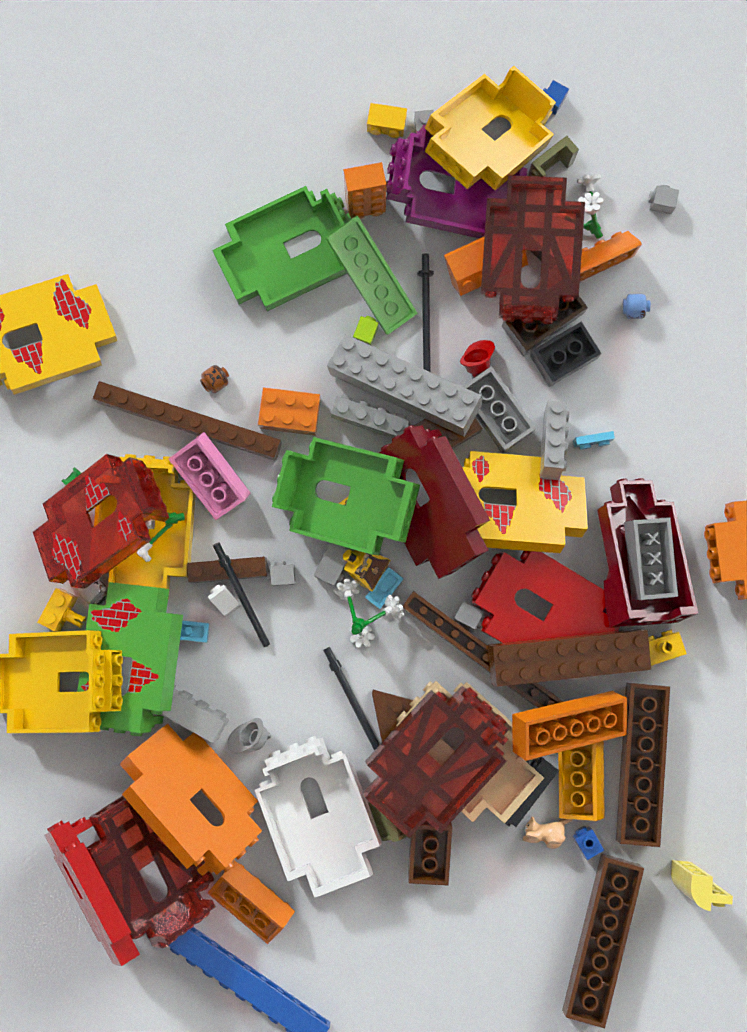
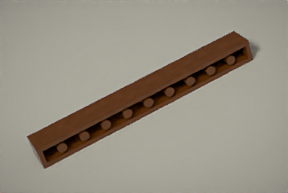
(187, 420)
(470, 646)

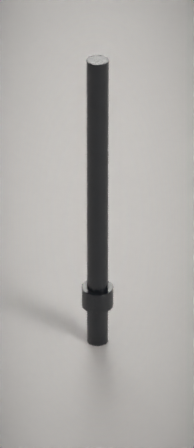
(225, 563)
(335, 666)

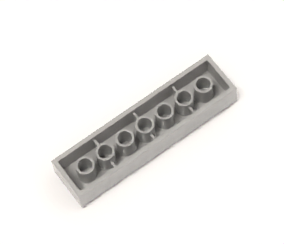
(405, 385)

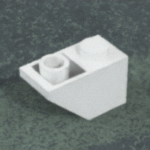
(224, 599)

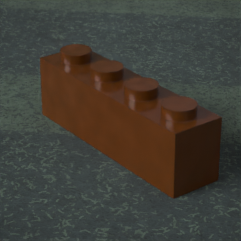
(211, 570)

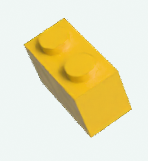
(386, 120)

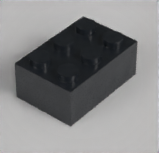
(565, 354)

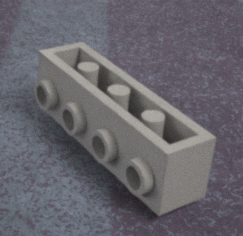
(367, 417)
(554, 440)

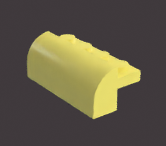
(698, 885)

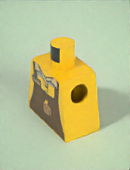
(365, 567)

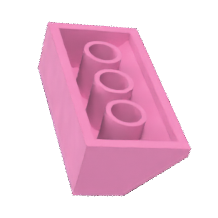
(210, 476)

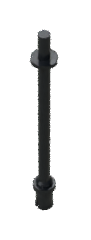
(425, 273)

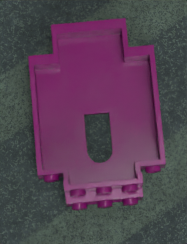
(455, 213)

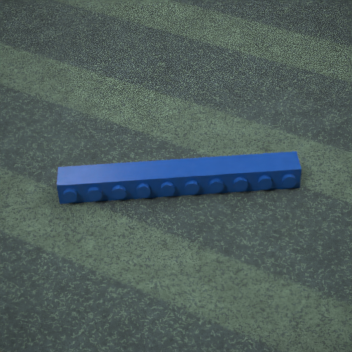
(247, 983)

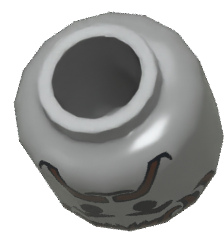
(95, 593)

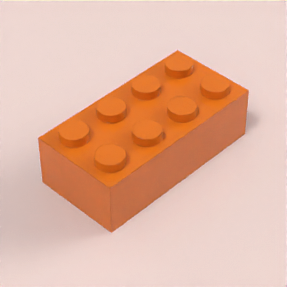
(365, 190)

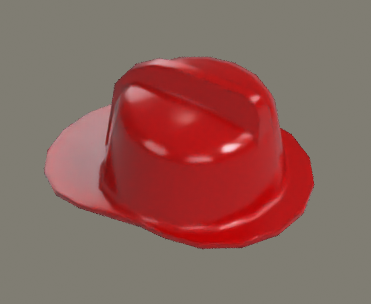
(478, 357)

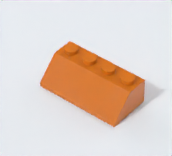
(608, 253)
(466, 266)
(251, 902)

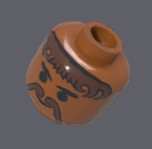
(214, 379)

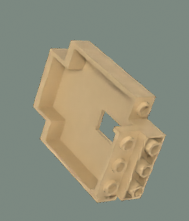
(508, 786)

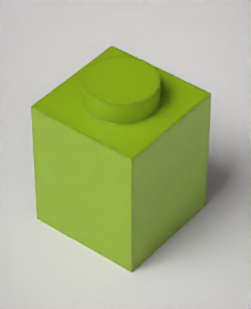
(366, 329)

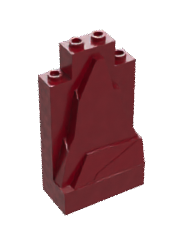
(633, 502)

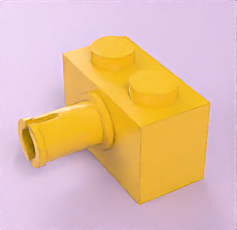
(60, 610)
(666, 647)

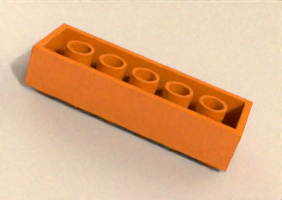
(569, 725)

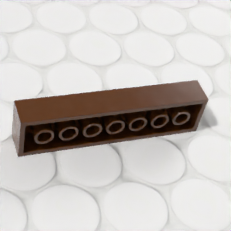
(569, 657)
(643, 765)
(602, 941)

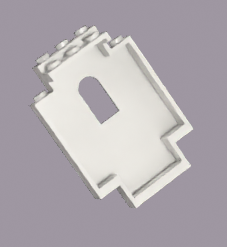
(323, 847)

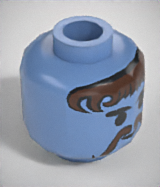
(636, 306)

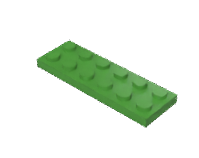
(371, 275)

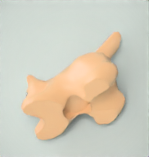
(550, 833)

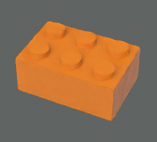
(289, 411)

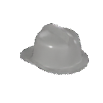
(249, 736)

